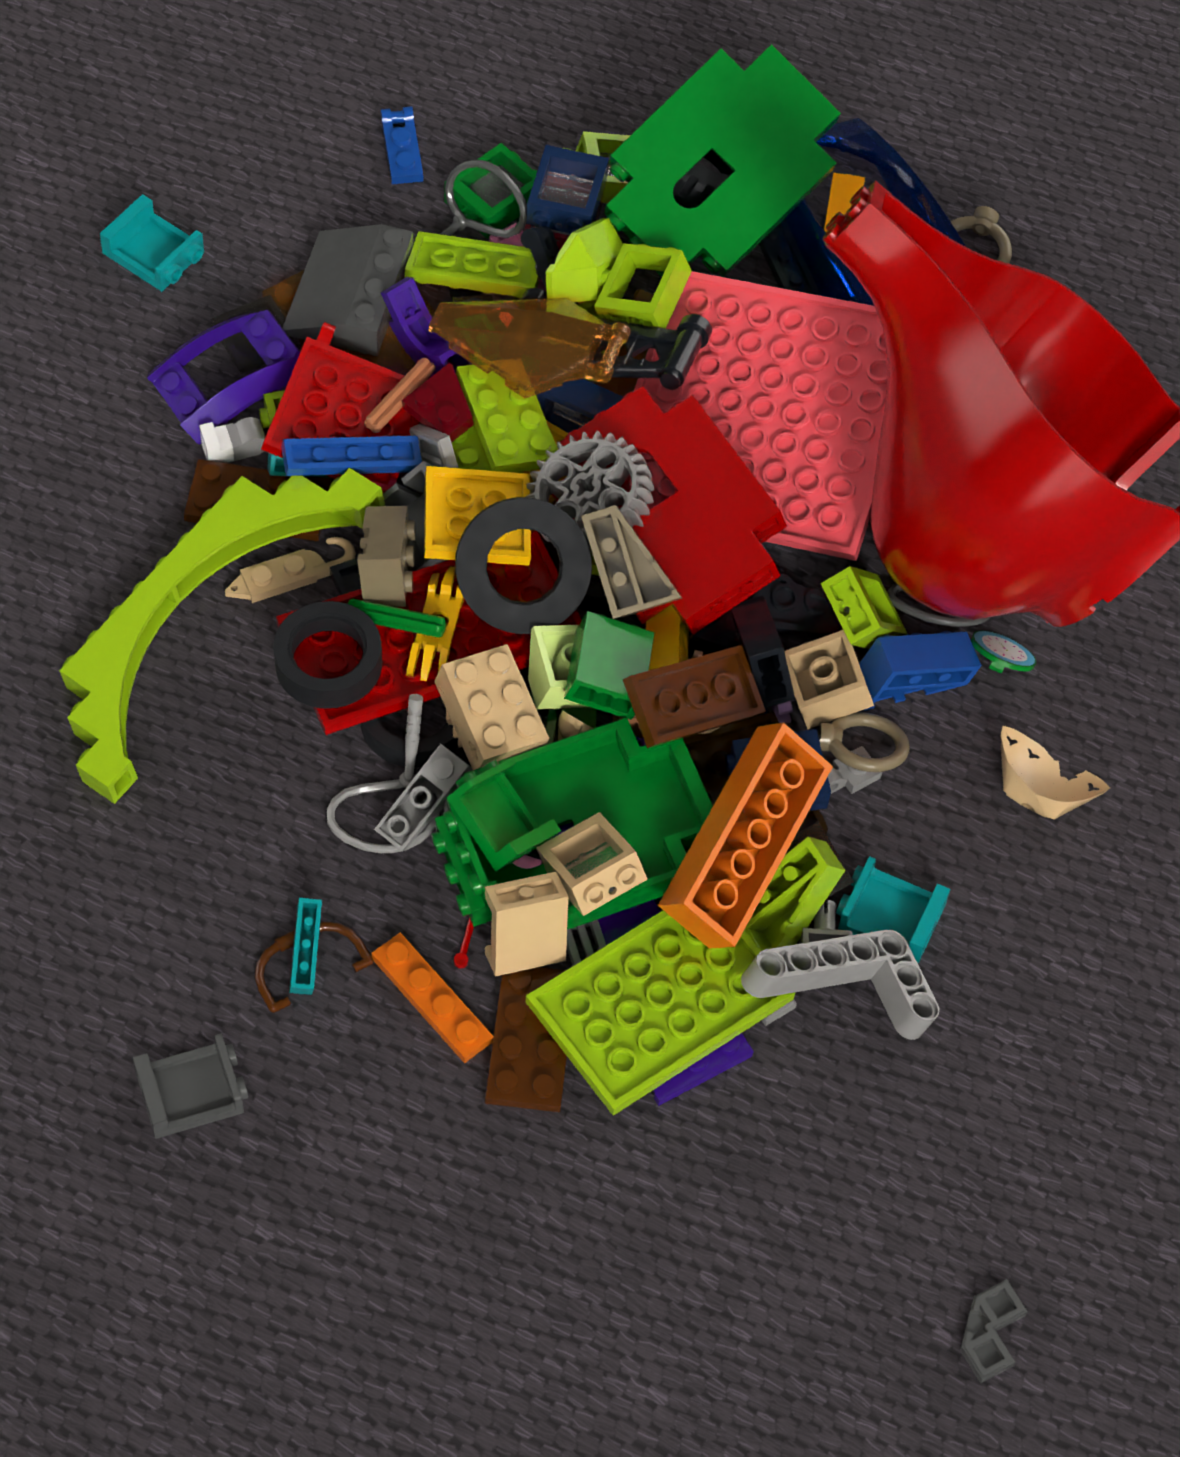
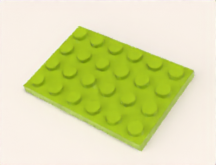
(649, 1007)

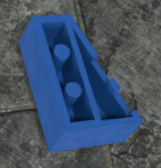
(918, 663)

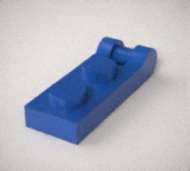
(401, 146)

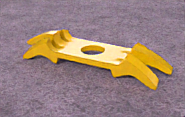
(443, 605)

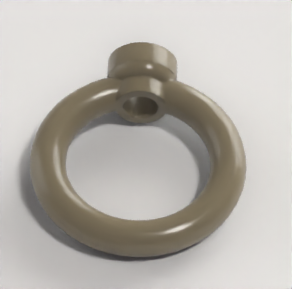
(984, 223)
(831, 740)

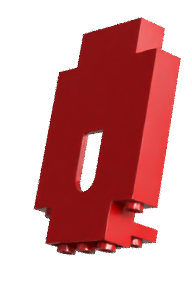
(715, 522)

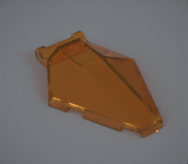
(530, 341)

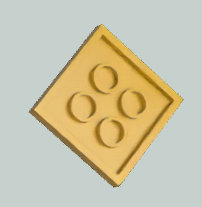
(460, 494)

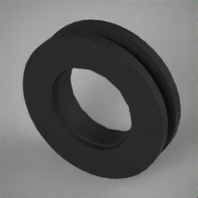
(508, 516)

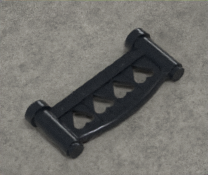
(674, 347)

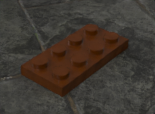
(214, 477)
(694, 696)
(525, 1059)

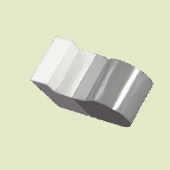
(232, 441)

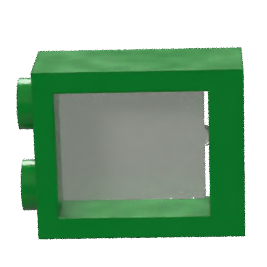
(485, 196)

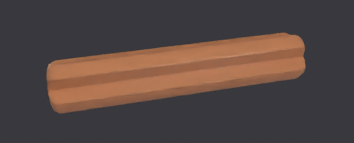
(393, 401)

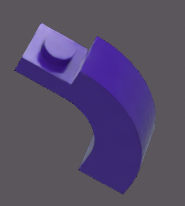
(411, 326)

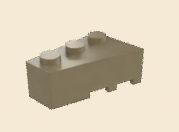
(387, 555)
(625, 565)

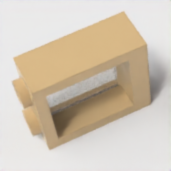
(592, 863)

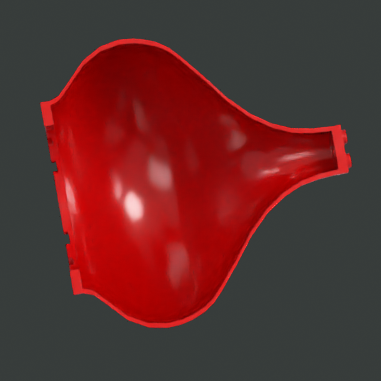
(1003, 428)

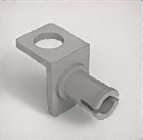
(824, 926)

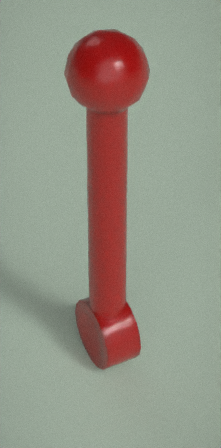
(461, 958)

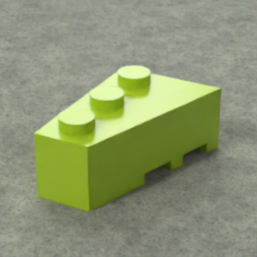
(794, 894)

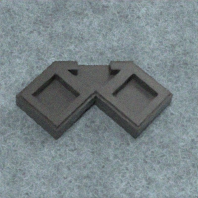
(981, 1343)

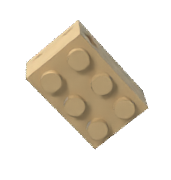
(490, 706)

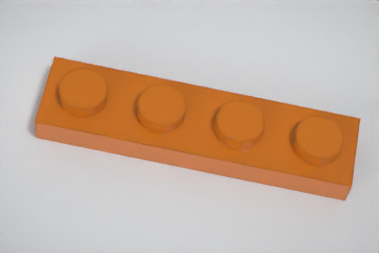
(432, 997)

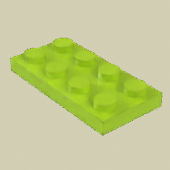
(471, 264)
(506, 423)

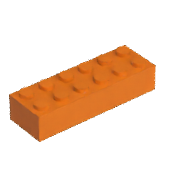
(745, 836)

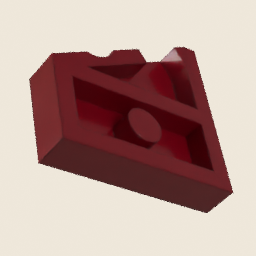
(441, 404)

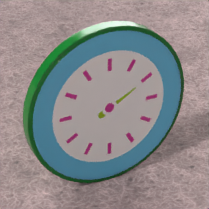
(1003, 652)

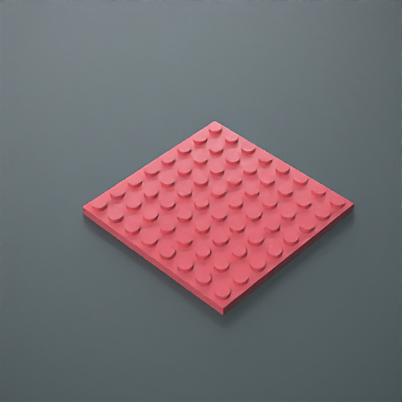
(796, 396)

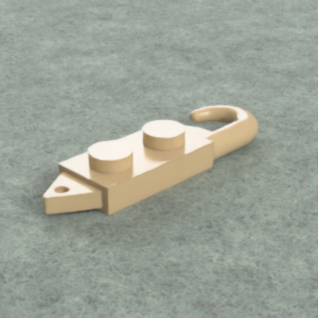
(286, 573)

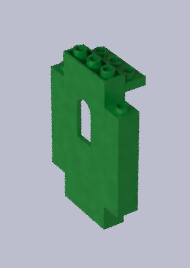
(758, 124)
(641, 791)

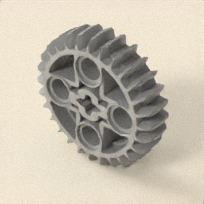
(593, 485)

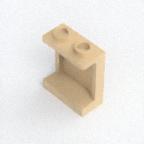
(527, 923)

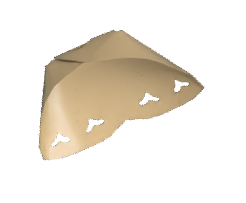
(1038, 781)

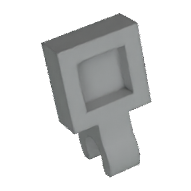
(853, 779)

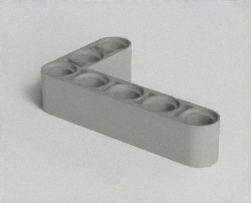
(848, 959)

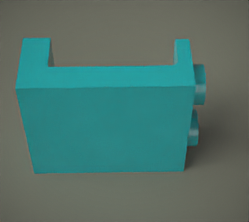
(150, 245)
(891, 904)

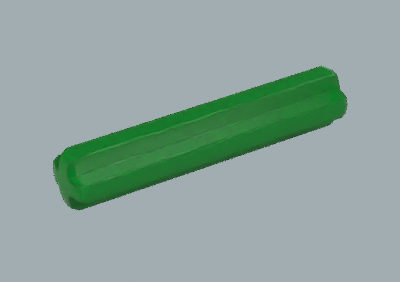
(402, 618)

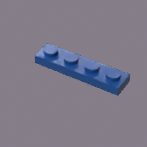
(360, 454)

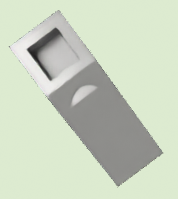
(422, 798)

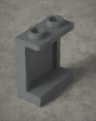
(191, 1088)

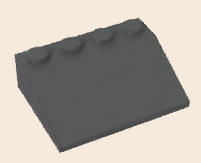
(346, 285)

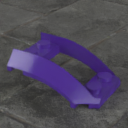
(189, 401)

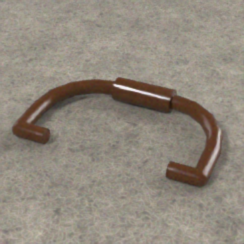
(286, 942)

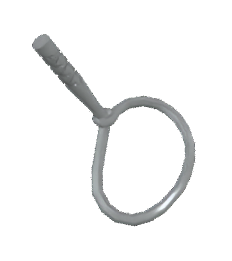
(411, 747)

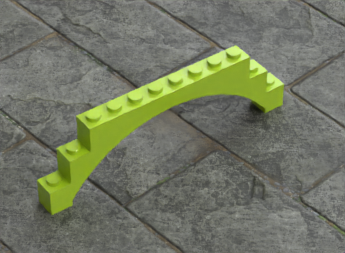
(237, 524)

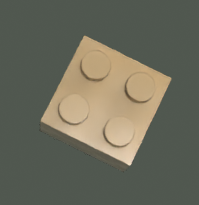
(827, 679)

